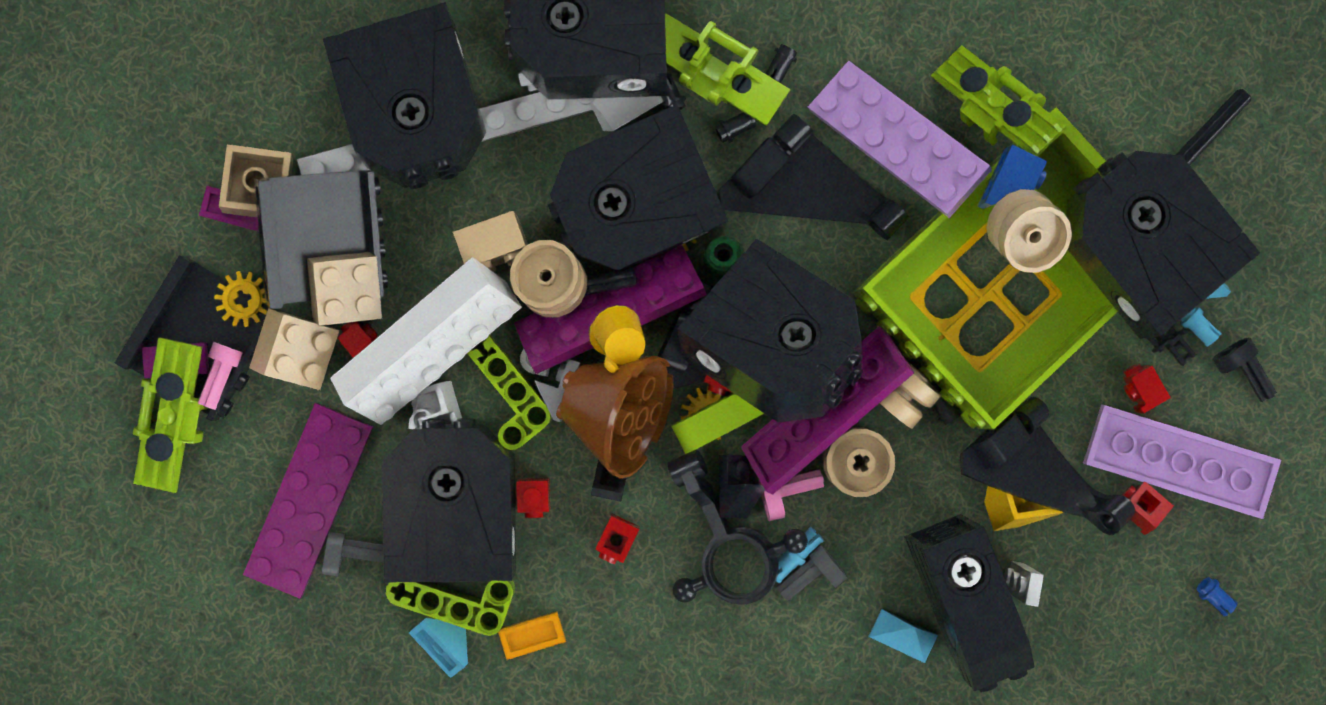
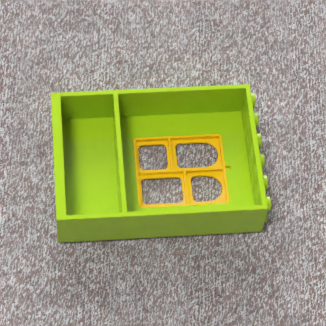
(998, 382)

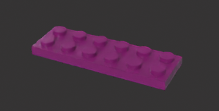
(661, 287)
(787, 447)
(308, 500)

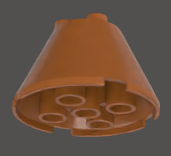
(618, 411)

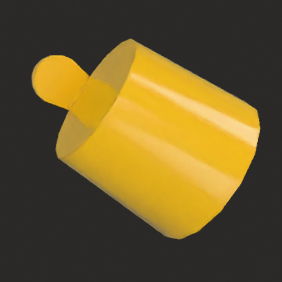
(618, 336)

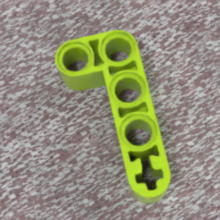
(502, 384)
(713, 421)
(448, 597)

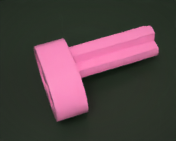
(215, 383)
(798, 484)

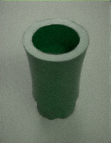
(710, 256)

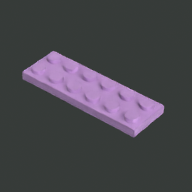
(899, 139)
(1182, 461)

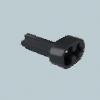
(1243, 355)

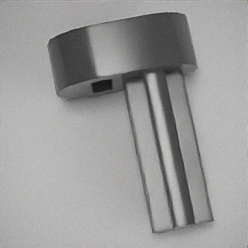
(340, 547)
(820, 562)

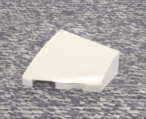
(618, 111)
(435, 403)

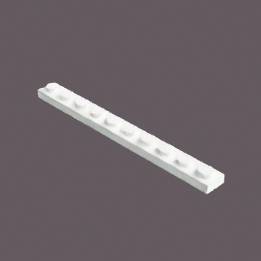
(498, 120)

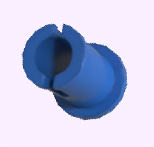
(1213, 593)

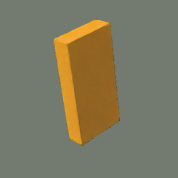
(532, 635)

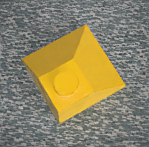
(1012, 512)

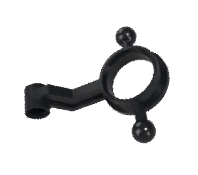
(689, 472)

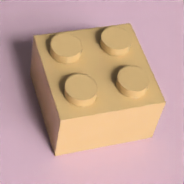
(240, 170)
(492, 240)
(344, 288)
(294, 349)

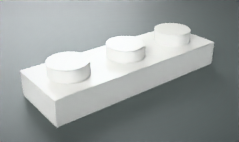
(1024, 583)

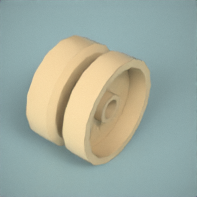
(1029, 230)
(537, 264)
(900, 400)
(876, 465)

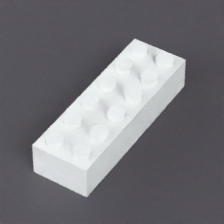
(425, 342)

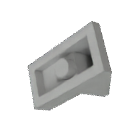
(553, 395)

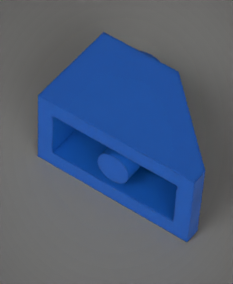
(1014, 171)

